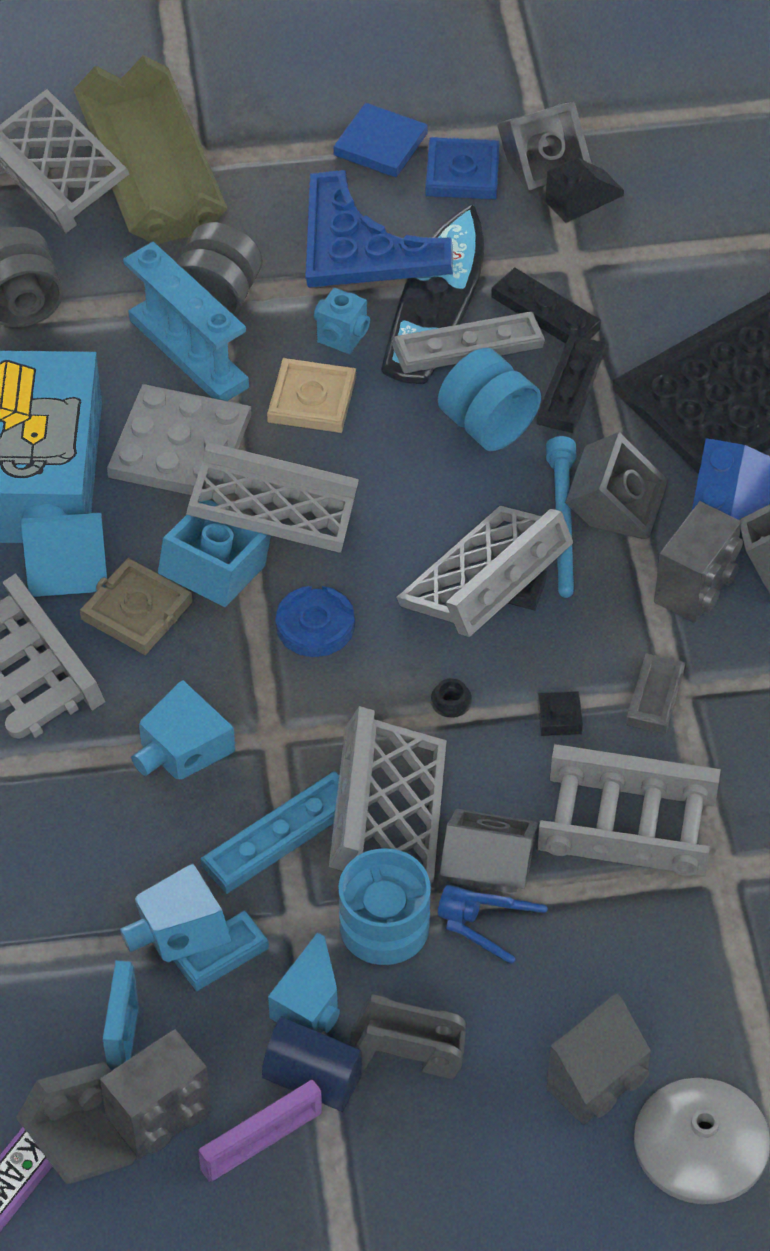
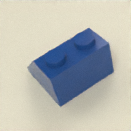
(733, 478)

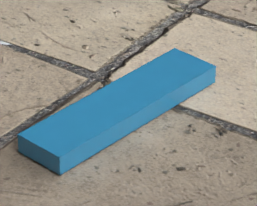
(273, 835)

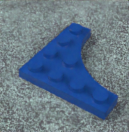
(355, 248)

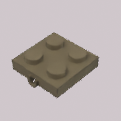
(136, 606)

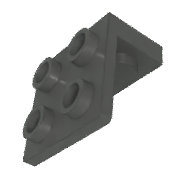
(71, 1127)

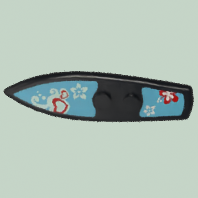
(440, 299)

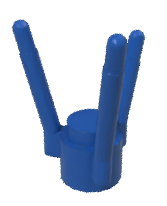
(463, 905)

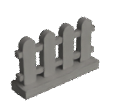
(41, 668)

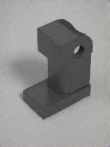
(410, 1034)

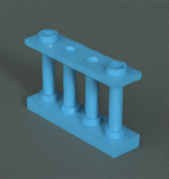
(186, 323)

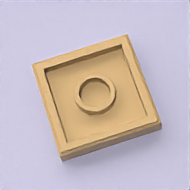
(312, 395)

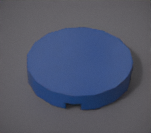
(315, 621)

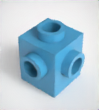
(341, 320)

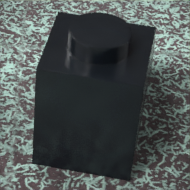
(579, 189)

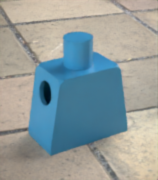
(182, 735)
(177, 917)

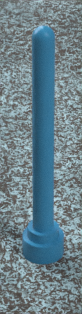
(561, 455)

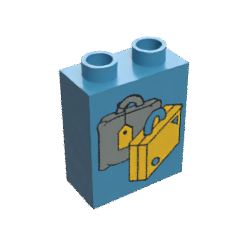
(47, 435)

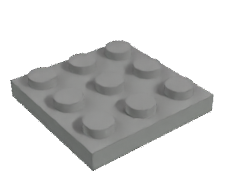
(168, 437)

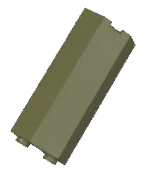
(151, 134)

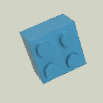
(212, 557)

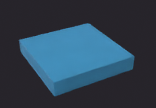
(64, 554)
(121, 1015)

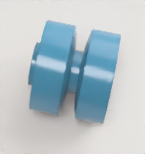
(489, 399)
(384, 906)

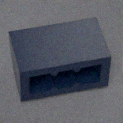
(302, 1054)

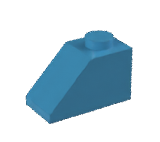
(308, 990)

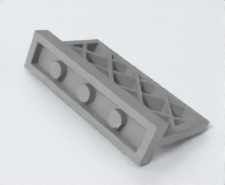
(35, 182)
(267, 480)
(493, 581)
(356, 784)

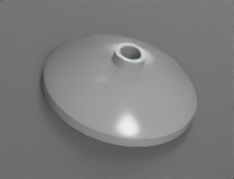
(695, 1161)

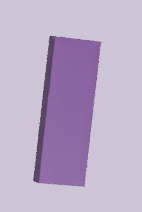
(260, 1131)

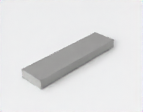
(452, 343)

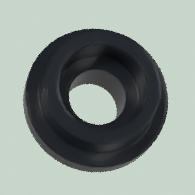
(451, 689)

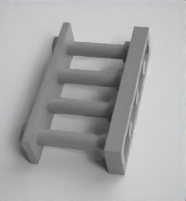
(636, 776)

